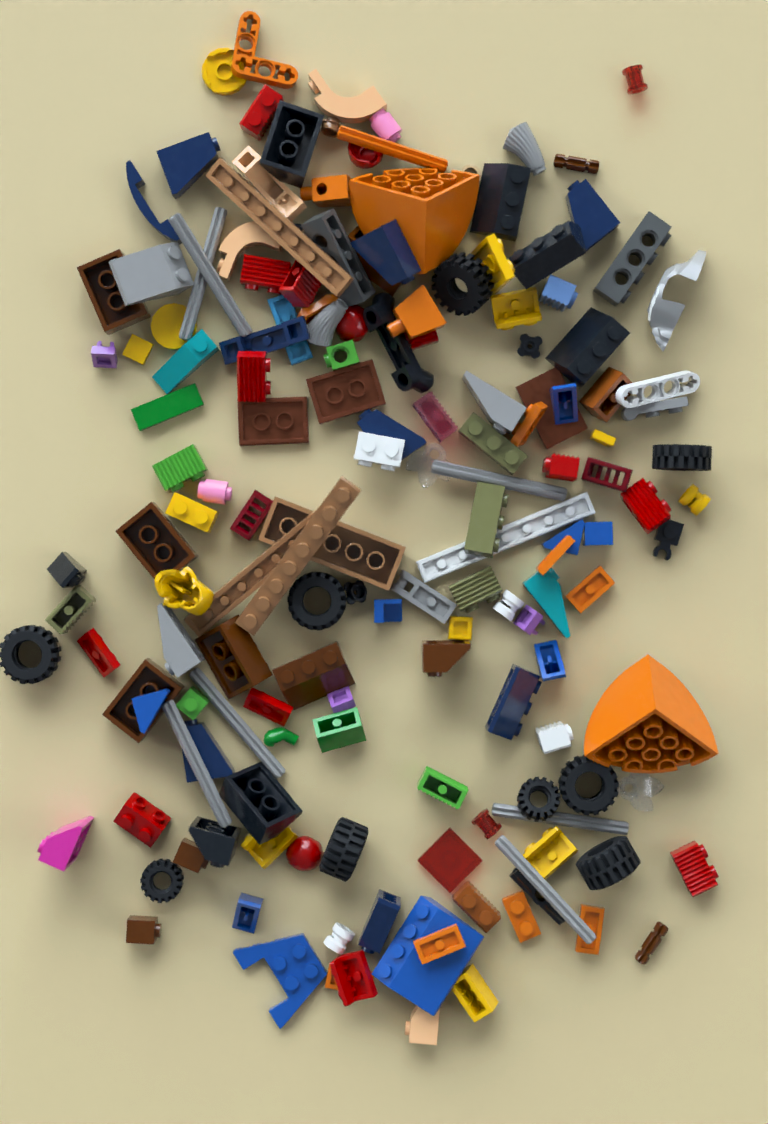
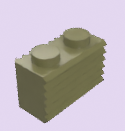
(475, 589)
(70, 609)

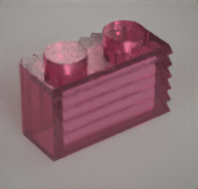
(435, 417)

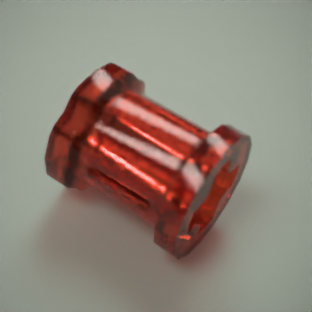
(635, 79)
(486, 823)

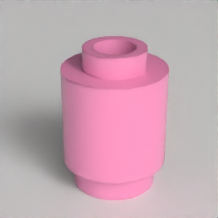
(385, 126)
(214, 491)

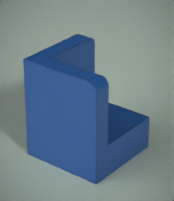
(598, 533)
(387, 610)

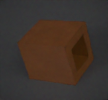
(190, 856)
(142, 929)

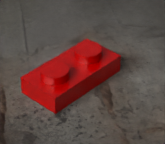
(98, 652)
(268, 706)

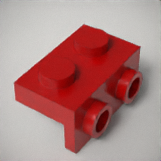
(142, 819)
(353, 977)

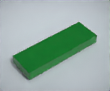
(167, 407)

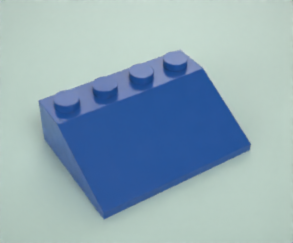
(426, 983)

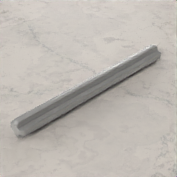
(210, 275)
(200, 283)
(510, 482)
(237, 723)
(196, 763)
(565, 819)
(545, 889)

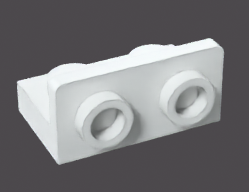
(379, 450)

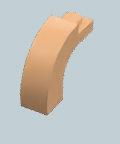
(346, 110)
(272, 189)
(238, 241)

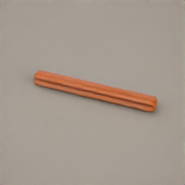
(392, 149)

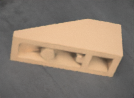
(422, 1027)

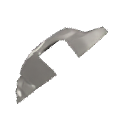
(665, 313)

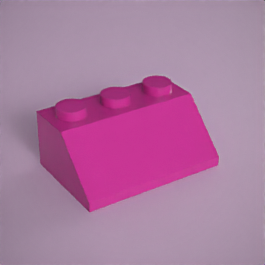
(63, 845)

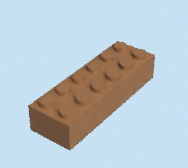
(343, 550)

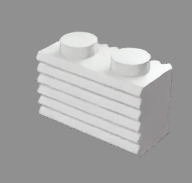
(554, 736)

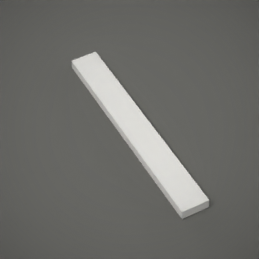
(510, 536)

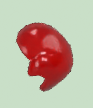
(363, 157)
(352, 325)
(304, 853)

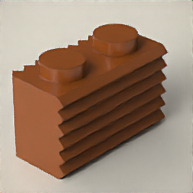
(476, 906)

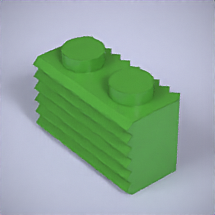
(179, 468)
(442, 787)

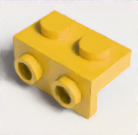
(515, 308)
(270, 850)
(550, 852)

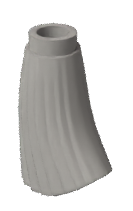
(524, 145)
(325, 322)

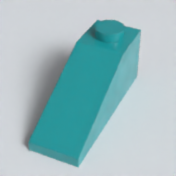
(185, 361)
(549, 597)

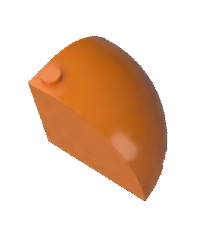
(427, 205)
(648, 723)

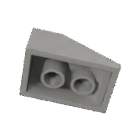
(151, 274)
(497, 407)
(177, 645)

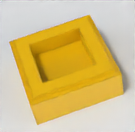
(137, 349)
(602, 438)
(460, 628)

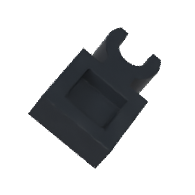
(667, 534)

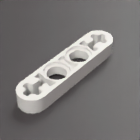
(657, 389)

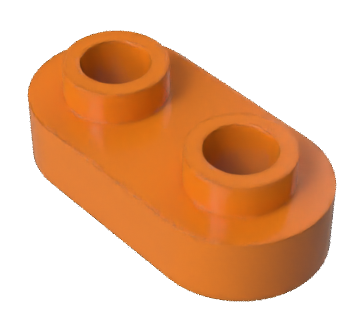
(310, 312)

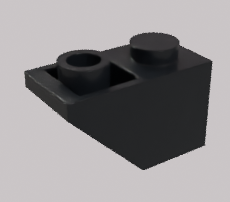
(66, 571)

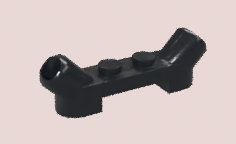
(408, 373)

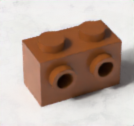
(600, 398)

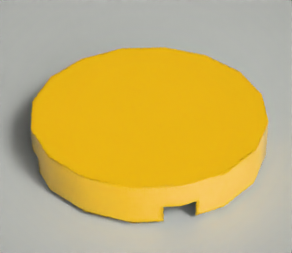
(218, 73)
(167, 325)

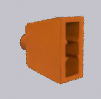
(335, 196)
(416, 315)

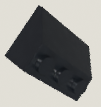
(291, 143)
(500, 200)
(548, 254)
(587, 346)
(259, 802)
(215, 842)

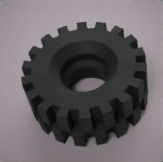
(474, 277)
(682, 457)

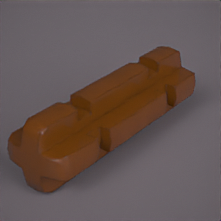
(576, 163)
(651, 943)

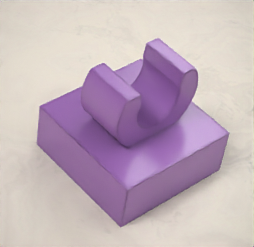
(104, 356)
(528, 620)
(341, 700)

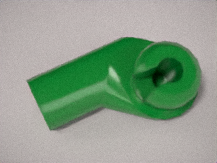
(279, 734)

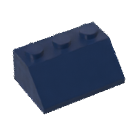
(513, 702)

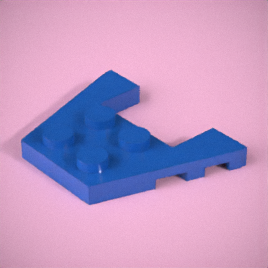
(294, 966)

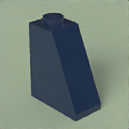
(188, 161)
(589, 213)
(388, 253)
(381, 424)
(209, 750)
(379, 922)

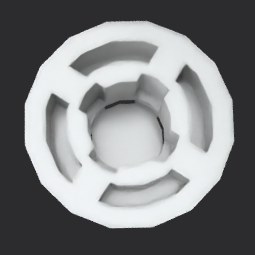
(512, 601)
(340, 937)

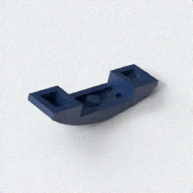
(135, 182)
(268, 340)

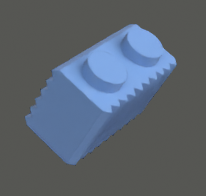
(558, 293)

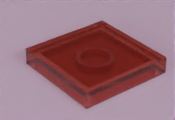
(449, 860)

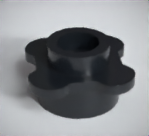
(534, 341)
(361, 592)

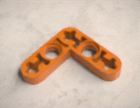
(248, 57)

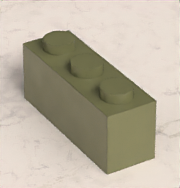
(492, 443)
(486, 520)

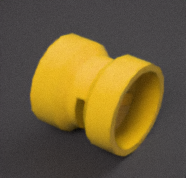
(700, 500)

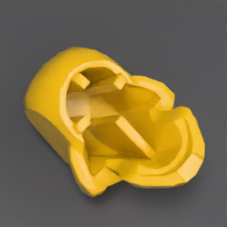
(183, 591)

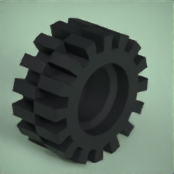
(530, 810)
(162, 894)

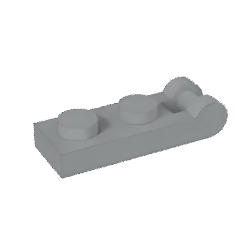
(652, 409)
(424, 597)

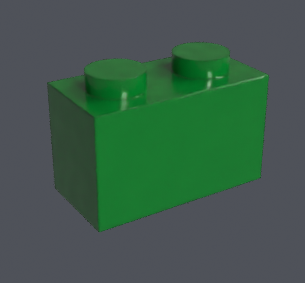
(339, 729)

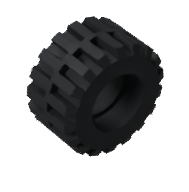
(297, 607)
(11, 660)
(594, 804)
(344, 849)
(608, 863)

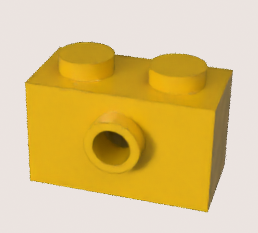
(474, 994)

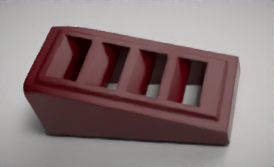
(591, 462)
(259, 519)

